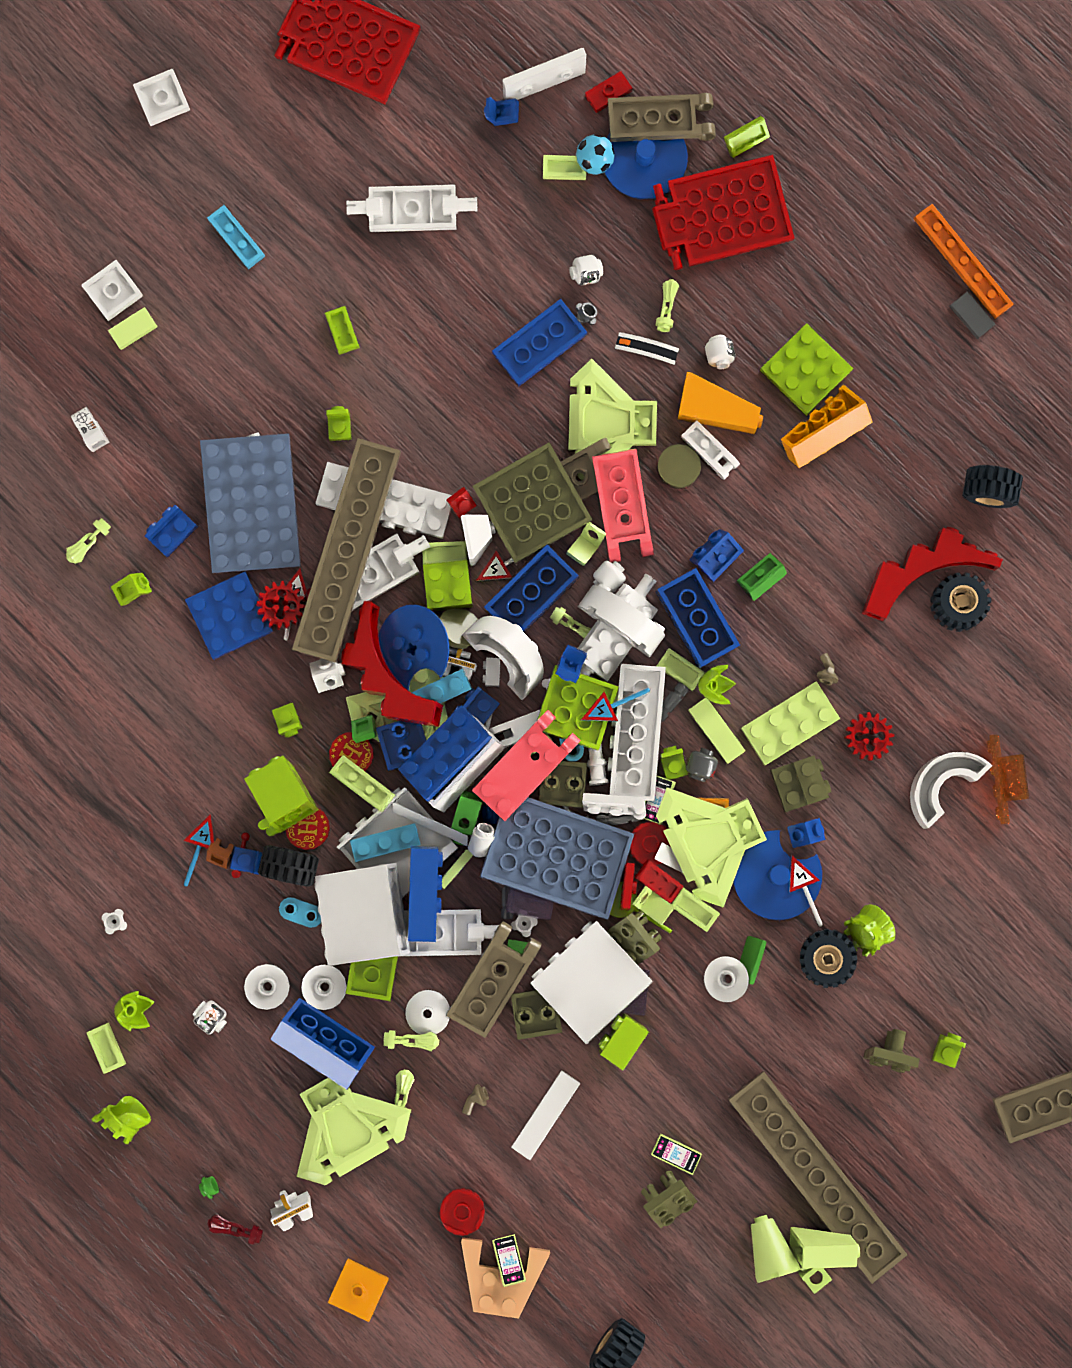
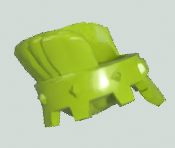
(870, 929)
(124, 1118)

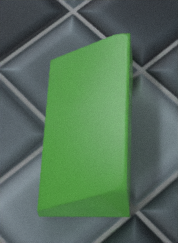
(762, 576)
(752, 956)

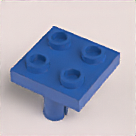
(399, 742)

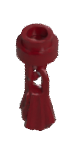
(220, 1225)

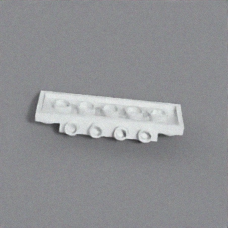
(405, 507)
(637, 732)

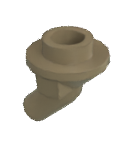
(827, 675)
(478, 1096)

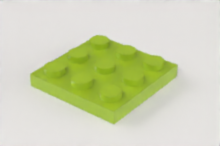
(806, 369)
(570, 703)

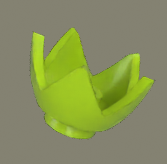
(714, 684)
(130, 1011)

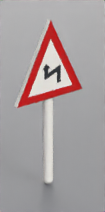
(495, 569)
(298, 583)
(801, 878)

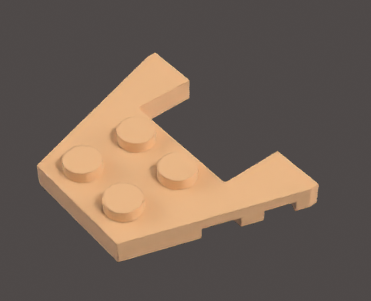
(486, 1285)

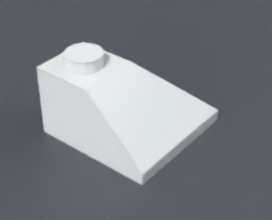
(478, 535)

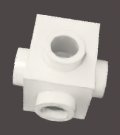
(327, 674)

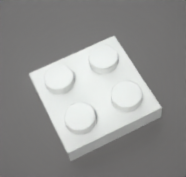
(161, 97)
(112, 290)

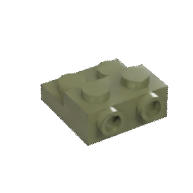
(800, 783)

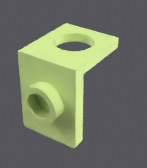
(586, 545)
(653, 905)
(806, 1273)

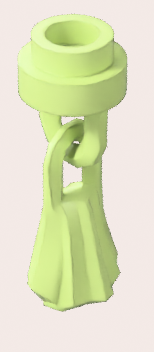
(670, 289)
(77, 551)
(557, 616)
(425, 1041)
(404, 1081)

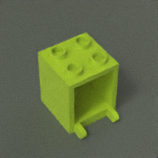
(280, 795)

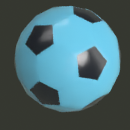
(595, 154)

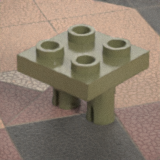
(564, 785)
(634, 938)
(534, 1015)
(892, 1053)
(670, 1203)

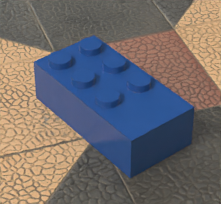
(533, 589)
(697, 618)
(423, 893)
(322, 1043)

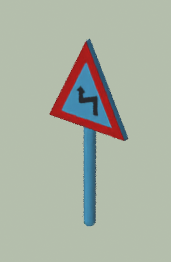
(603, 711)
(202, 837)

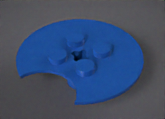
(645, 164)
(413, 641)
(765, 880)

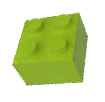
(447, 585)
(622, 1040)

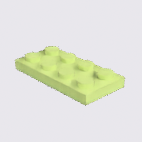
(790, 723)

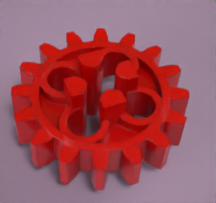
(272, 596)
(878, 745)

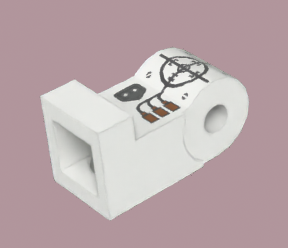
(89, 429)

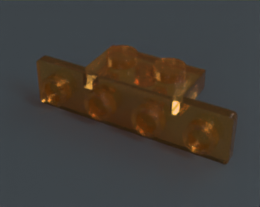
(1009, 778)

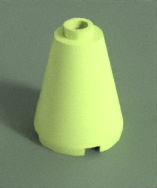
(771, 1251)

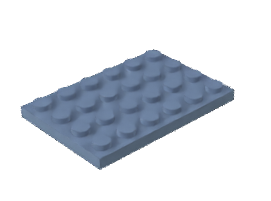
(250, 503)
(558, 857)

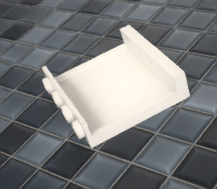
(389, 820)
(362, 914)
(590, 981)

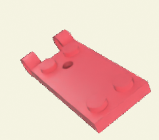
(619, 494)
(517, 774)

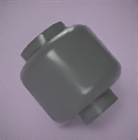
(702, 764)

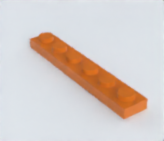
(963, 261)

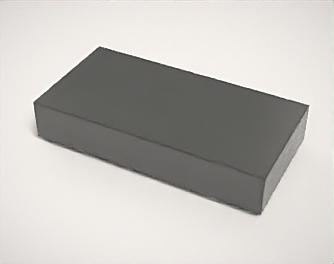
(972, 315)

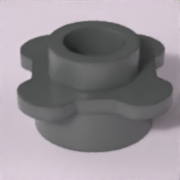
(586, 313)

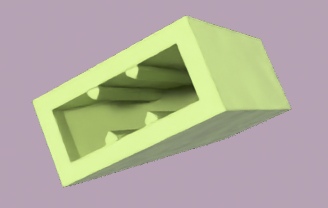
(823, 1248)

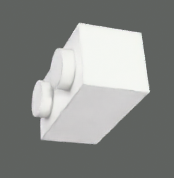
(492, 676)

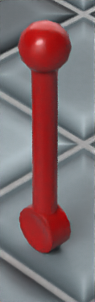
(245, 837)

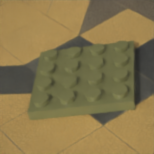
(532, 503)

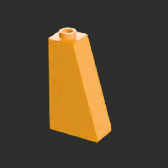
(717, 407)

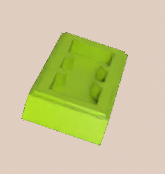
(747, 136)
(342, 330)

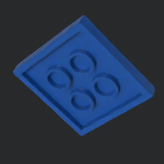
(228, 615)

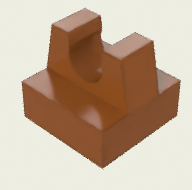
(219, 855)

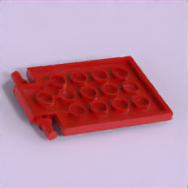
(348, 43)
(723, 212)

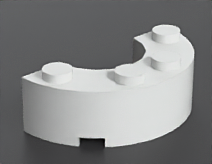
(623, 618)
(512, 647)
(932, 775)

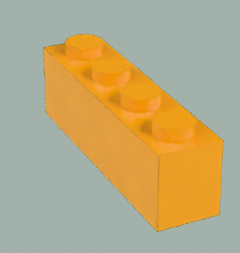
(827, 427)

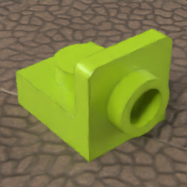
(339, 423)
(131, 588)
(287, 720)
(673, 763)
(948, 1049)

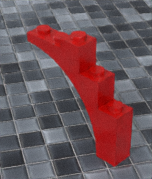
(946, 552)
(379, 680)

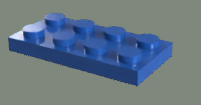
(539, 342)
(445, 753)

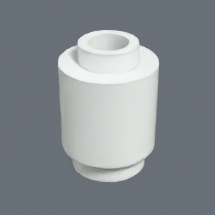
(481, 839)

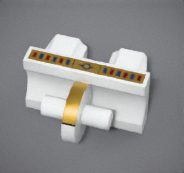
(468, 667)
(290, 1206)

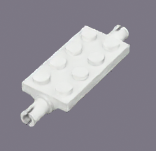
(412, 208)
(388, 566)
(605, 645)
(456, 934)

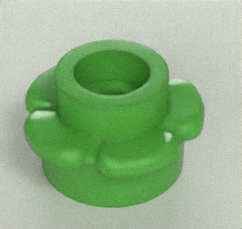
(208, 1187)

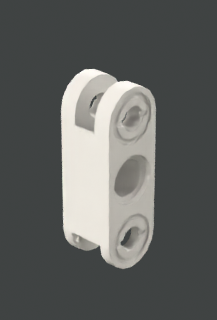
(515, 729)

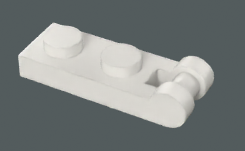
(710, 449)
(614, 805)

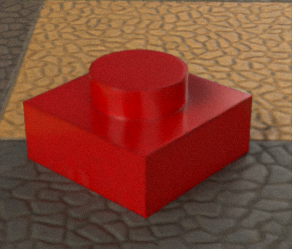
(461, 502)

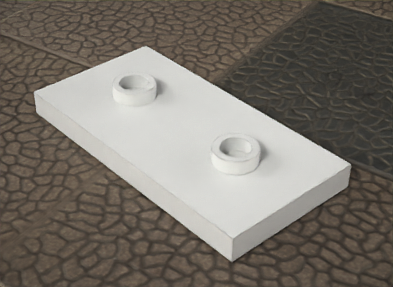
(545, 75)

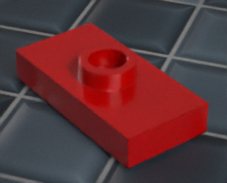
(613, 87)
(659, 881)
(628, 886)

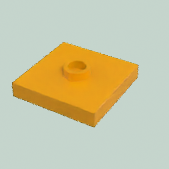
(358, 1290)

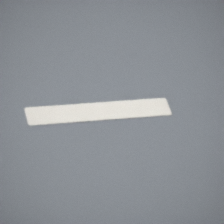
(430, 824)

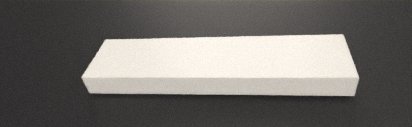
(545, 1115)

